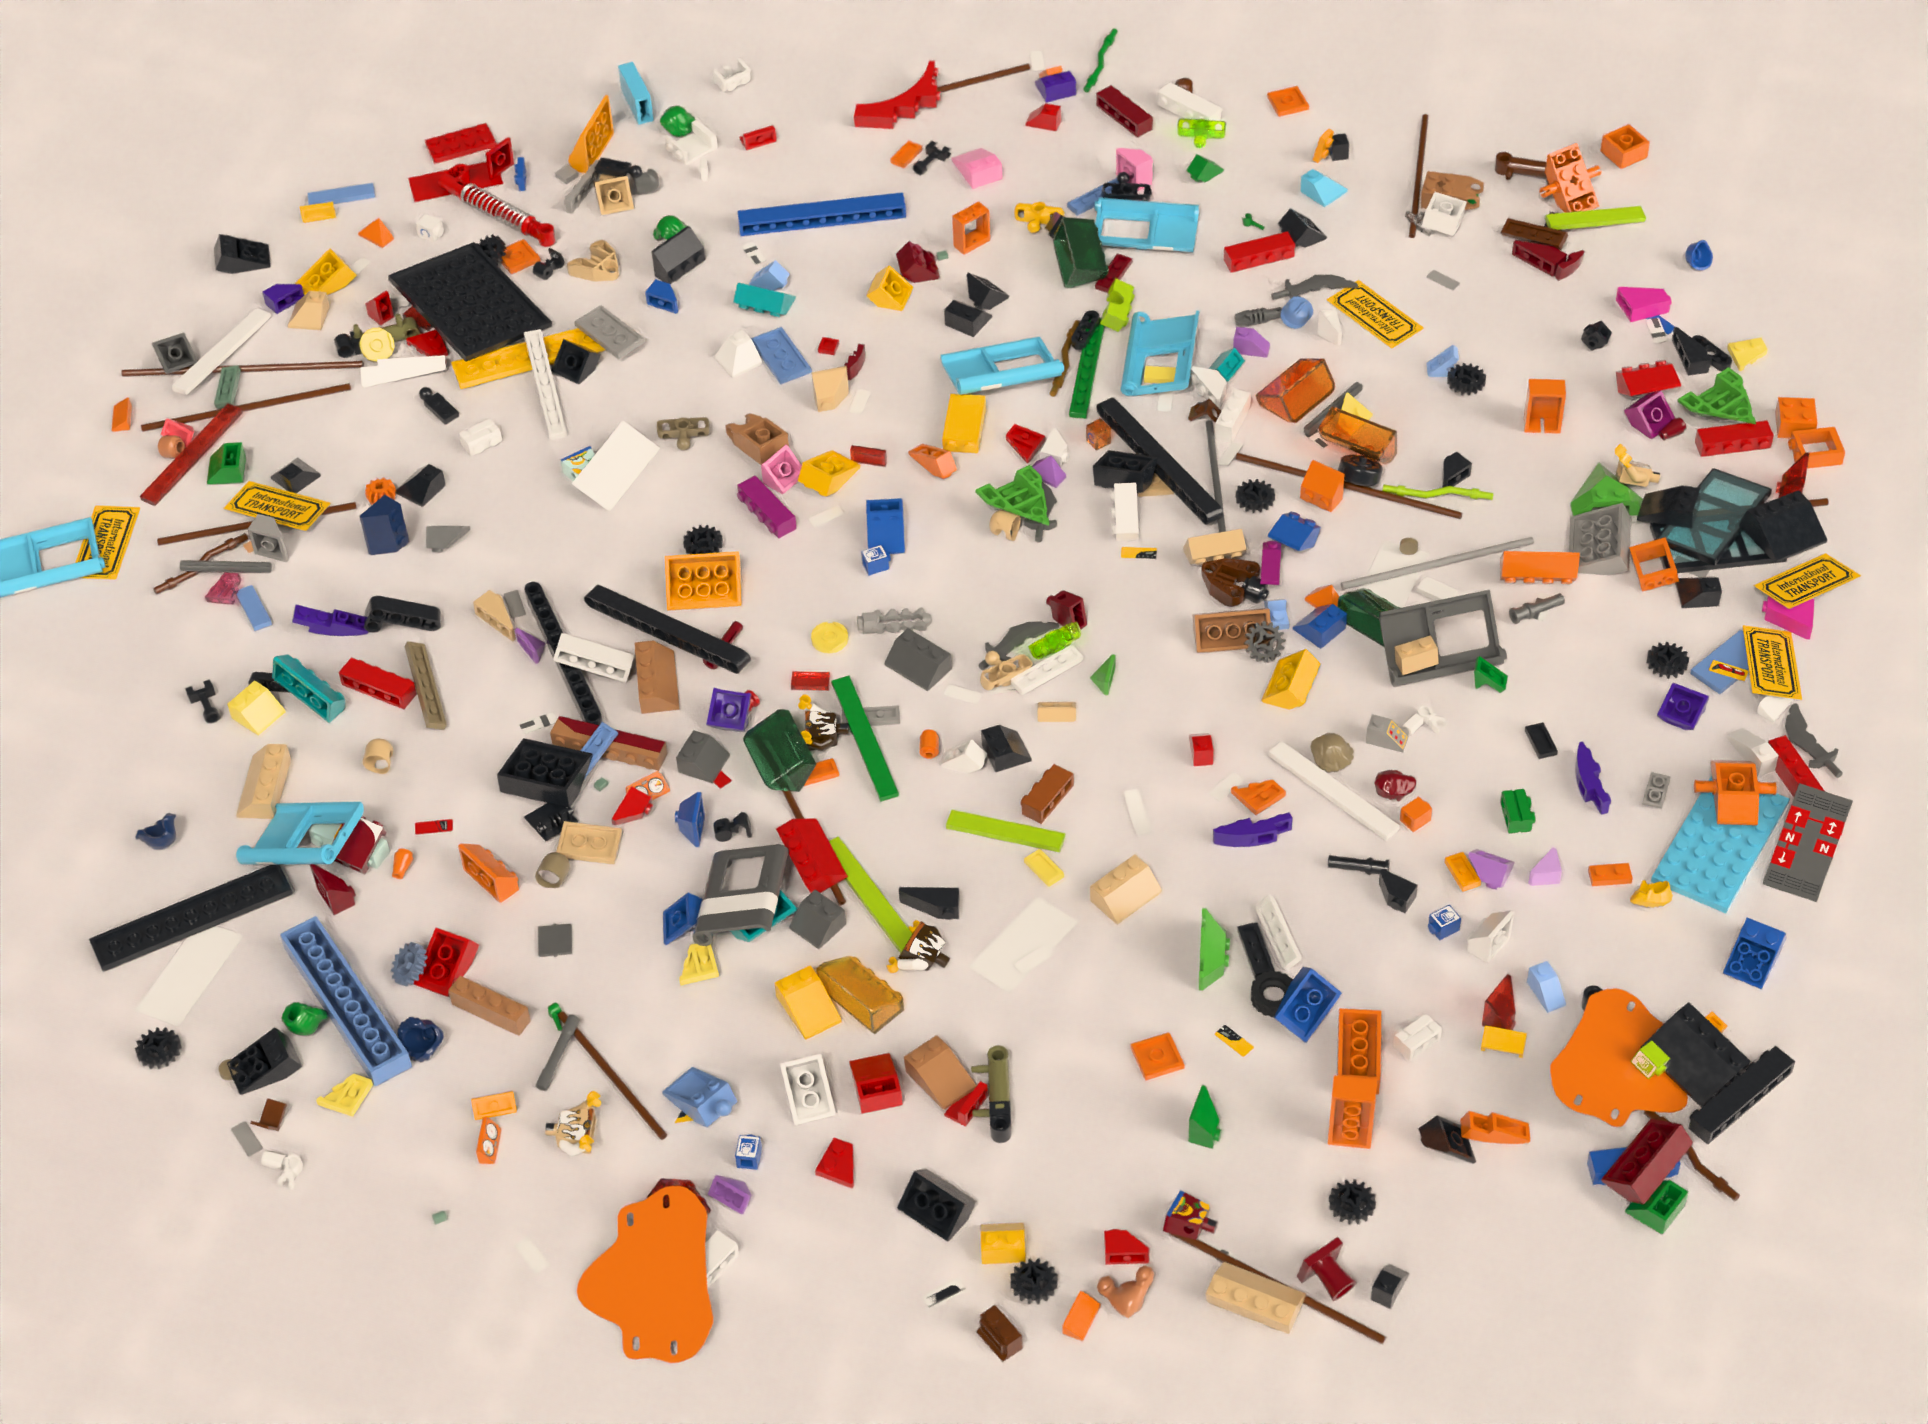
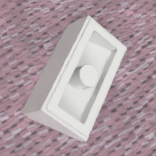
(1772, 707)

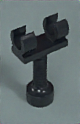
(932, 152)
(210, 713)

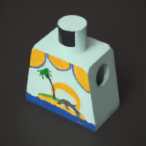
(576, 462)

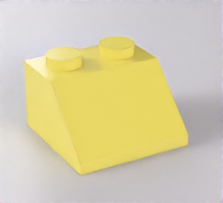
(255, 708)

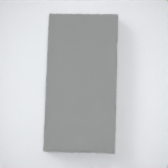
(609, 332)

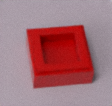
(828, 346)

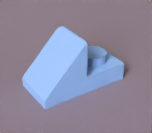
(1442, 363)
(1278, 613)

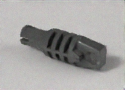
(1256, 316)

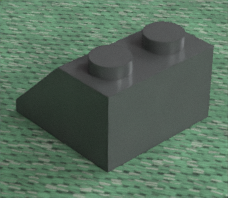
(701, 757)
(818, 919)

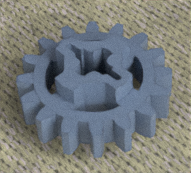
(409, 964)

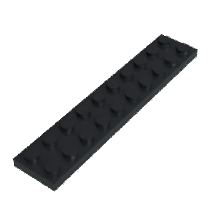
(190, 916)

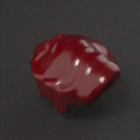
(1394, 784)

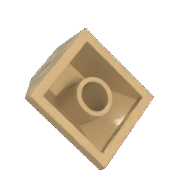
(613, 195)
(310, 311)
(830, 388)

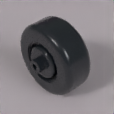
(1360, 470)

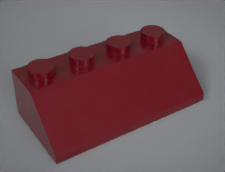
(1648, 1160)

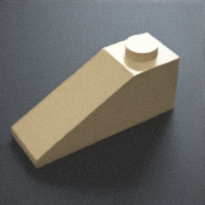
(493, 611)

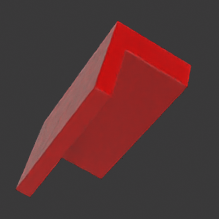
(758, 137)
(962, 1109)

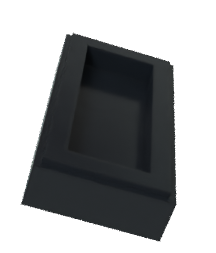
(1541, 740)

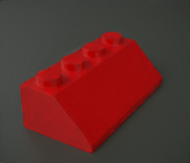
(812, 853)

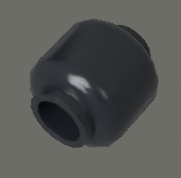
(1254, 590)

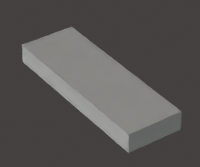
(880, 715)

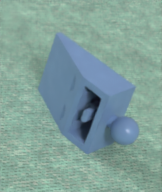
(701, 1096)

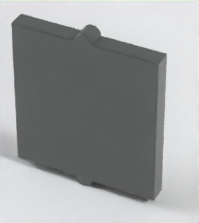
(554, 940)

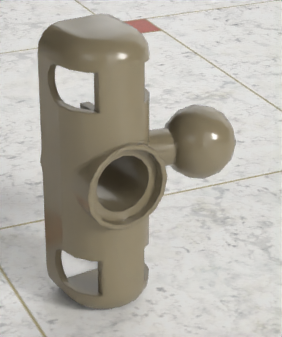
(683, 430)

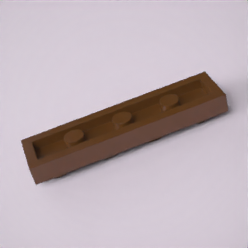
(1534, 233)

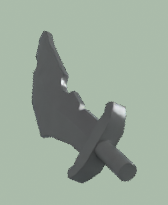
(1314, 283)
(1039, 527)
(1016, 637)
(1797, 734)

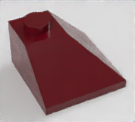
(333, 890)

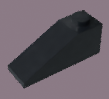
(1692, 354)
(934, 901)

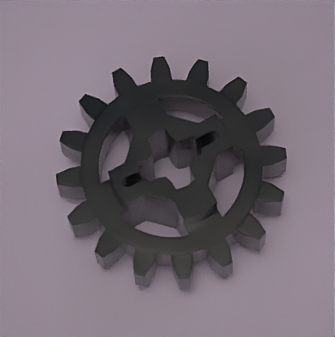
(493, 248)
(1464, 379)
(1255, 495)
(703, 540)
(1667, 660)
(158, 1048)
(1352, 1202)
(1045, 1280)

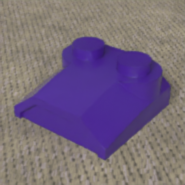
(1683, 707)
(729, 710)

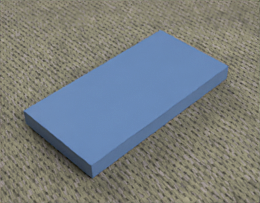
(781, 355)
(1730, 652)

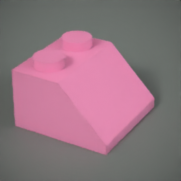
(1136, 164)

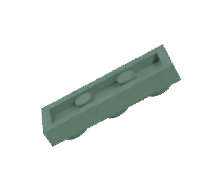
(227, 386)

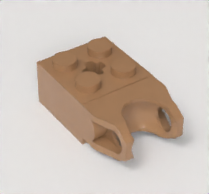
(1451, 185)
(757, 437)

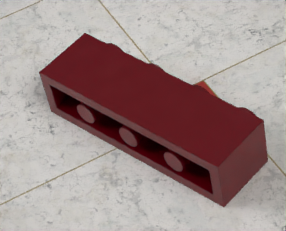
(1124, 111)

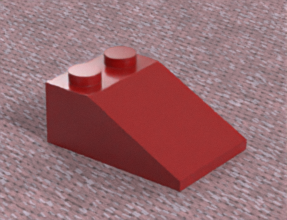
(446, 961)

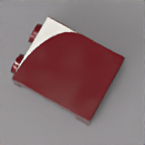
(360, 845)

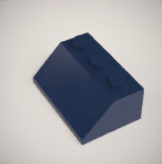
(384, 527)

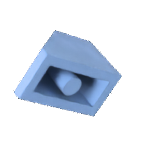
(770, 277)
(1546, 986)

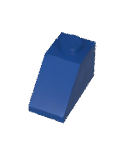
(661, 296)

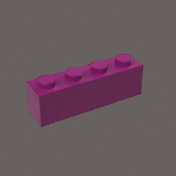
(766, 507)

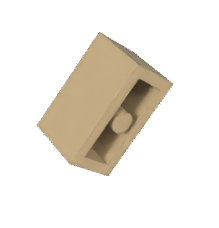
(1416, 655)

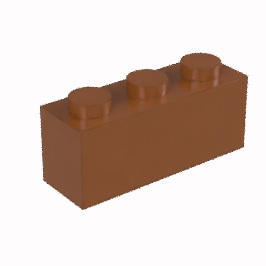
(1047, 793)

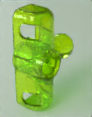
(1201, 130)
(1055, 640)

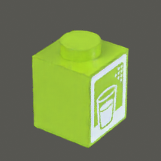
(1650, 1060)

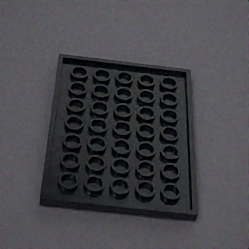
(469, 301)

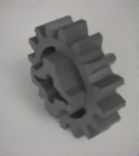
(1262, 635)

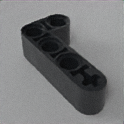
(400, 612)

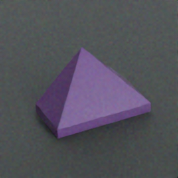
(1050, 471)
(531, 645)
(730, 1192)

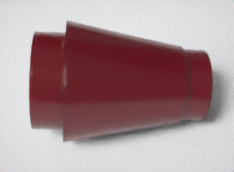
(1673, 428)

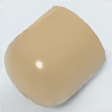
(1005, 521)
(377, 750)

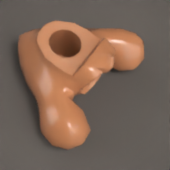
(1130, 1295)

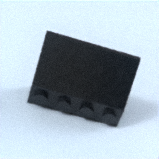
(1784, 526)
(544, 772)
(1698, 1054)

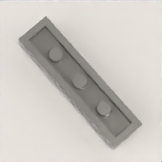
(581, 189)

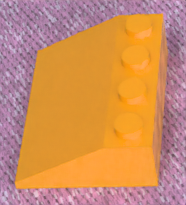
(593, 138)
(703, 581)

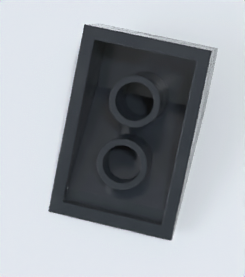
(1671, 506)

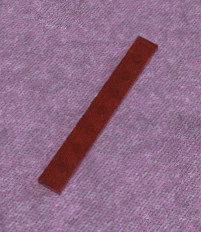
(191, 454)

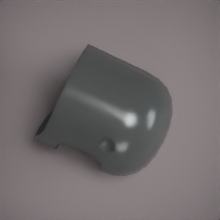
(647, 182)

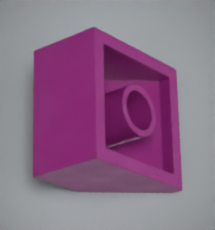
(1650, 414)

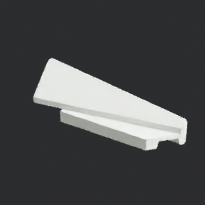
(400, 368)

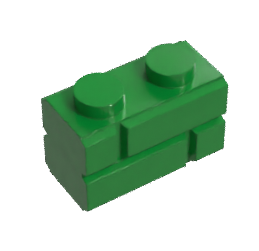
(1517, 811)

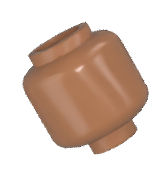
(170, 446)

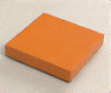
(1288, 101)
(519, 256)
(1157, 1056)

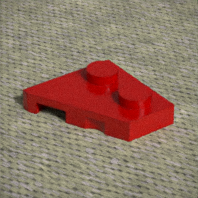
(428, 343)
(1025, 441)
(837, 1163)

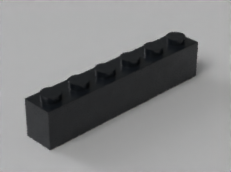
(1741, 1094)

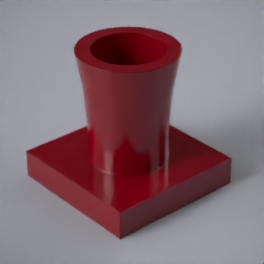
(1326, 1268)

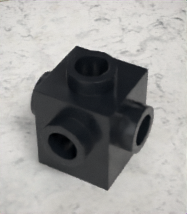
(1596, 335)

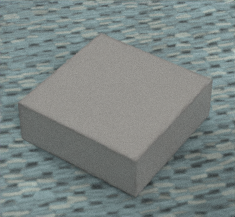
(567, 174)

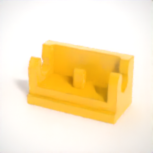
(1503, 1040)

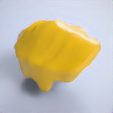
(1652, 894)

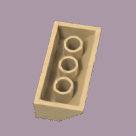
(264, 782)
(1255, 1297)

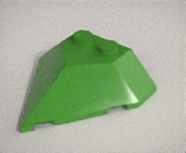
(1723, 400)
(1604, 490)
(1020, 497)
(1212, 950)

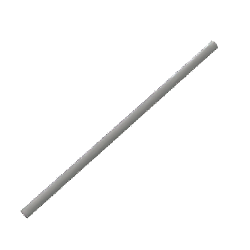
(1436, 563)

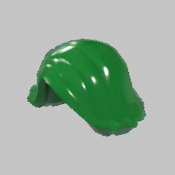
(677, 121)
(668, 227)
(303, 1019)

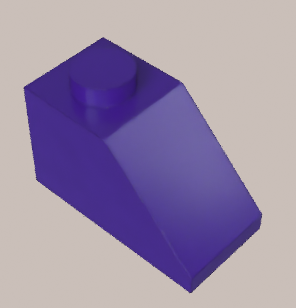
(282, 296)

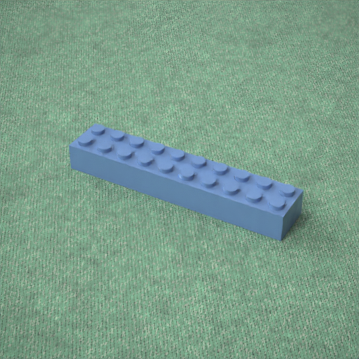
(346, 1001)

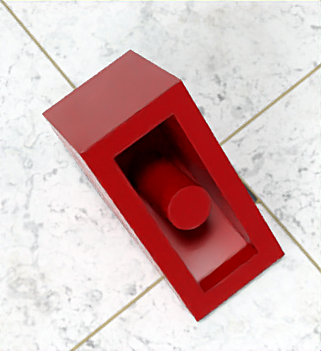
(1045, 117)
(380, 308)
(1201, 749)
(632, 807)
(1124, 1248)

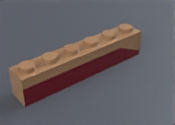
(625, 747)

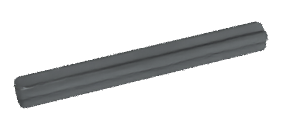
(1312, 426)
(225, 566)

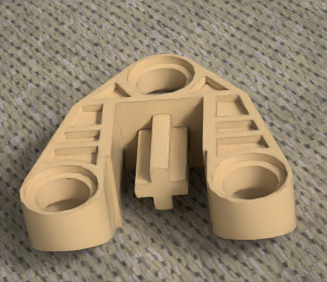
(599, 266)

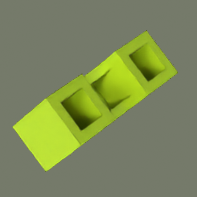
(1119, 297)

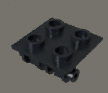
(549, 819)

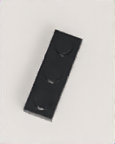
(1255, 948)

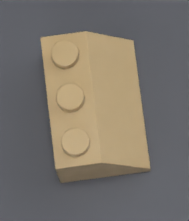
(1215, 546)
(1125, 889)

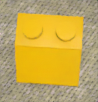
(889, 289)
(1002, 1243)

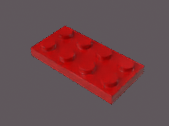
(460, 143)

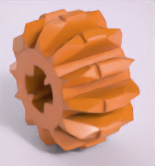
(378, 488)

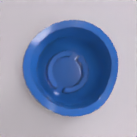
(1699, 255)

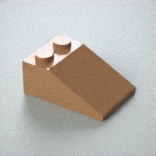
(939, 1072)

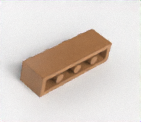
(489, 1005)

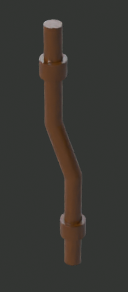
(229, 544)
(1718, 1182)

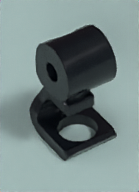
(544, 270)
(724, 828)

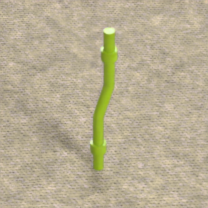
(1474, 493)

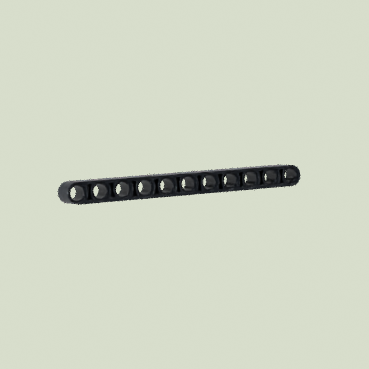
(1167, 468)
(667, 629)
(571, 675)

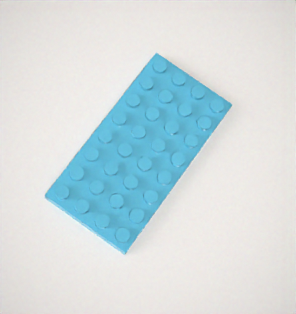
(1714, 859)

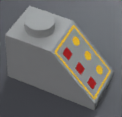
(1385, 734)

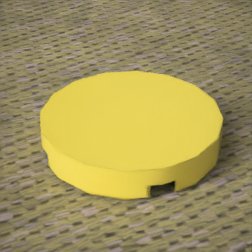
(376, 344)
(829, 637)

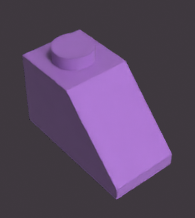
(1250, 342)

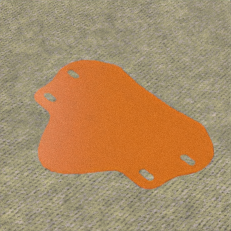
(1600, 1064)
(655, 1277)

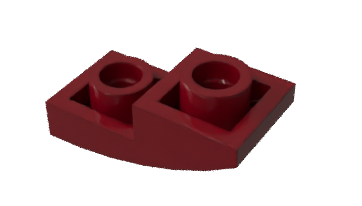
(1567, 268)
(855, 362)

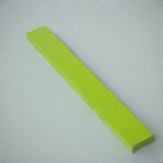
(872, 897)

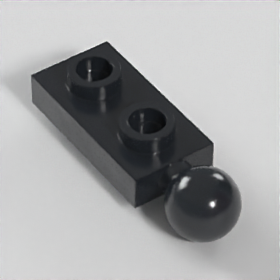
(617, 168)
(438, 405)

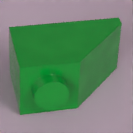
(1203, 169)

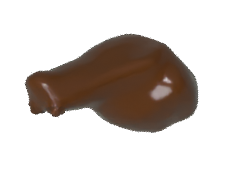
(1185, 83)

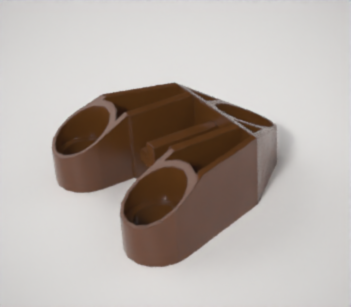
(1223, 578)

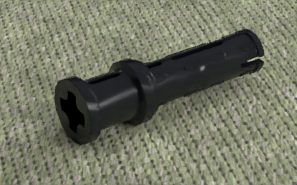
(1368, 866)

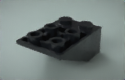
(240, 255)
(264, 1062)

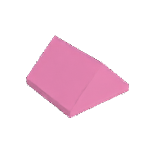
(781, 470)

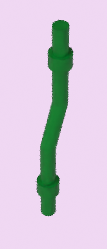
(1093, 78)

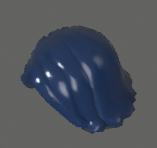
(159, 835)
(420, 1038)

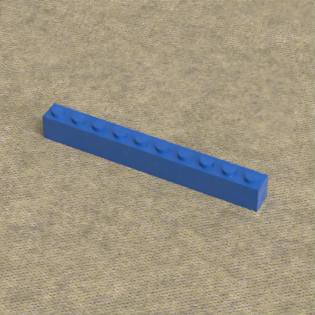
(821, 214)

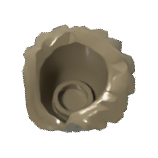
(1331, 752)

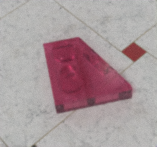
(224, 589)

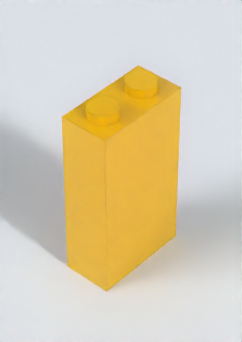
(964, 423)

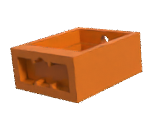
(981, 234)
(1832, 457)
(1649, 551)

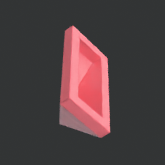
(179, 429)

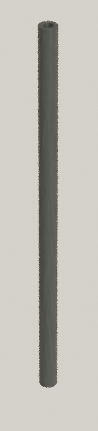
(1215, 472)

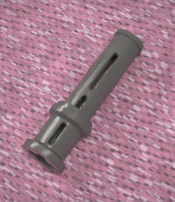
(1529, 610)

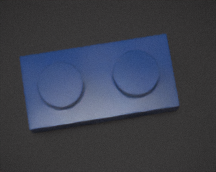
(520, 170)

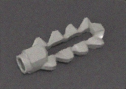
(870, 621)

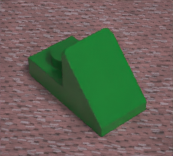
(1488, 674)

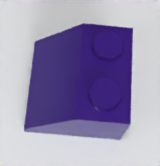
(1057, 86)

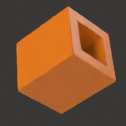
(1416, 814)

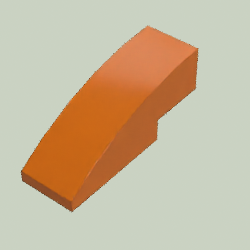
(1494, 1128)

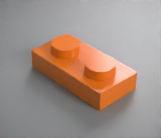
(1610, 874)

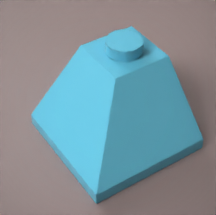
(1321, 187)

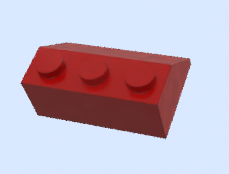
(1647, 378)

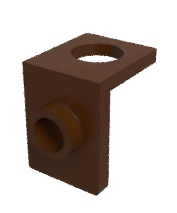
(1204, 408)
(272, 1115)

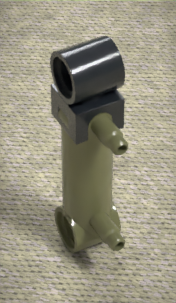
(400, 331)
(999, 1093)

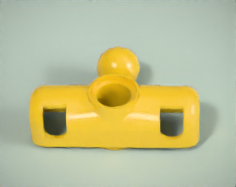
(1035, 214)

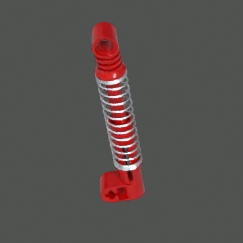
(457, 182)

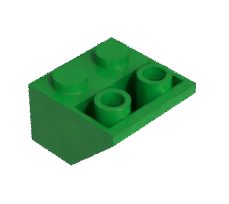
(227, 464)
(1661, 1207)

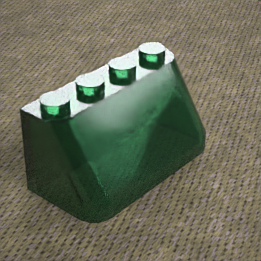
(1079, 252)
(1363, 612)
(780, 752)

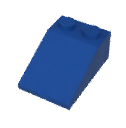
(1306, 1003)

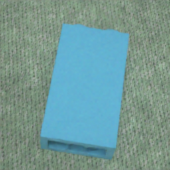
(635, 93)

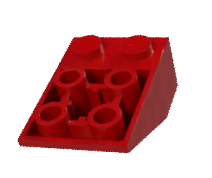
(876, 1083)

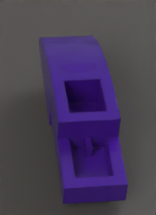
(331, 624)
(1588, 779)
(1248, 834)

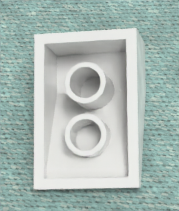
(808, 1089)

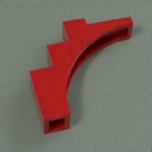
(886, 113)

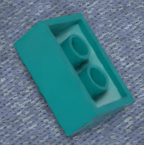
(763, 299)
(783, 909)

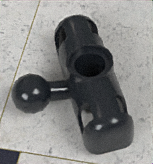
(1126, 190)

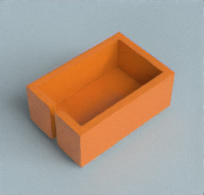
(1547, 401)

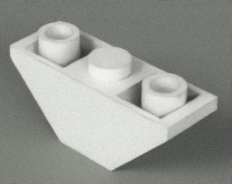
(1209, 384)

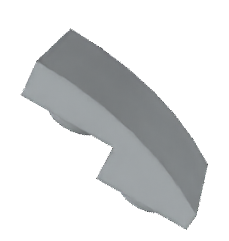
(1656, 790)

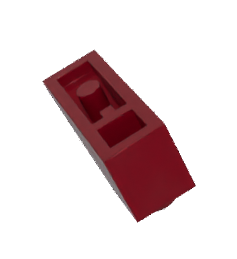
(1539, 256)

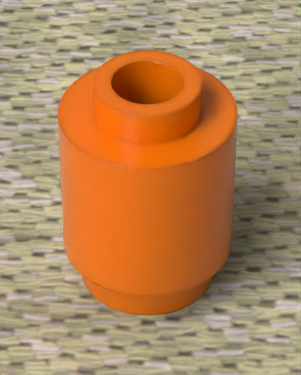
(929, 744)

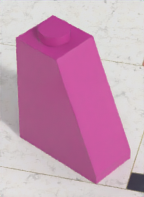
(1642, 302)
(1795, 620)

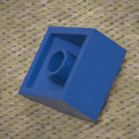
(1295, 531)
(1322, 625)

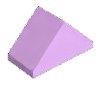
(1547, 870)

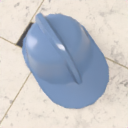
(1296, 312)

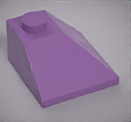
(1491, 868)

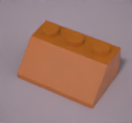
(488, 871)

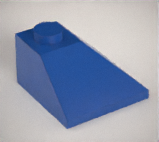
(691, 818)
(680, 917)

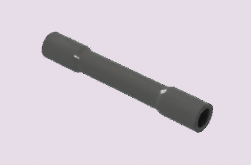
(566, 1033)

